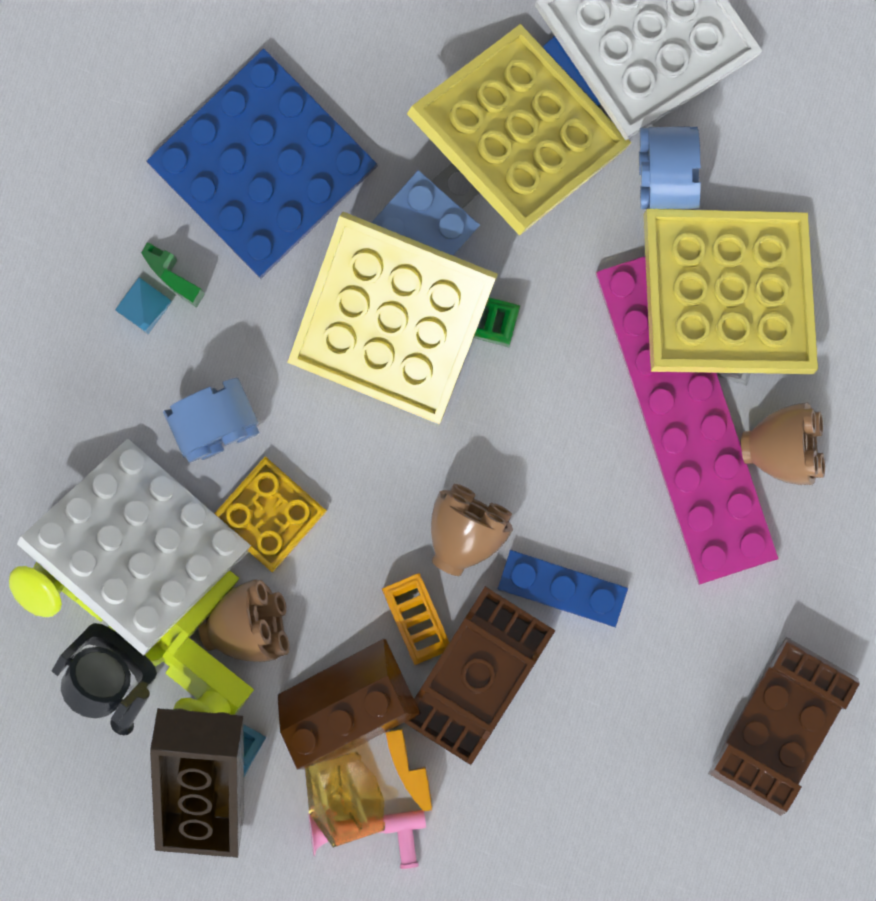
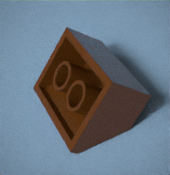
(344, 706)

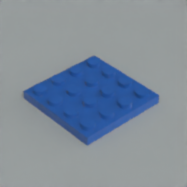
(262, 163)

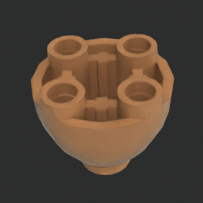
(787, 445)
(466, 529)
(247, 624)

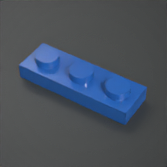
(562, 588)

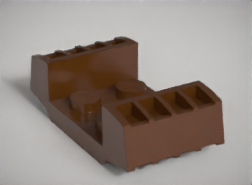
(479, 675)
(783, 726)

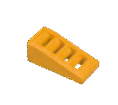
(402, 587)

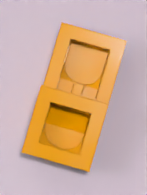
(413, 779)

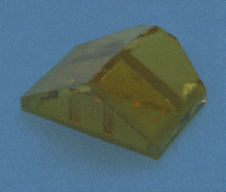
(344, 799)

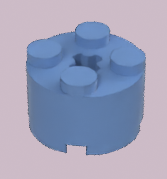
(669, 167)
(212, 418)

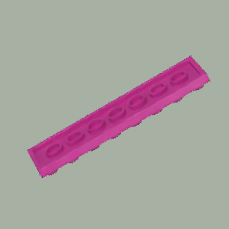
(690, 440)

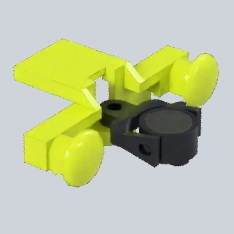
(101, 673)

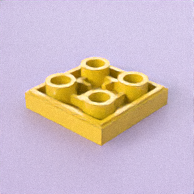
(270, 513)

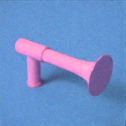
(402, 823)

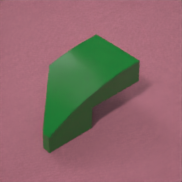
(162, 264)

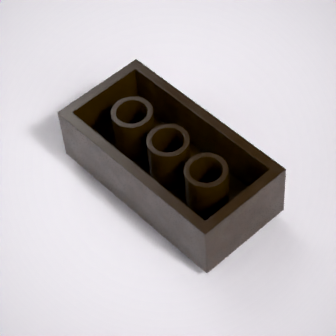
(197, 782)

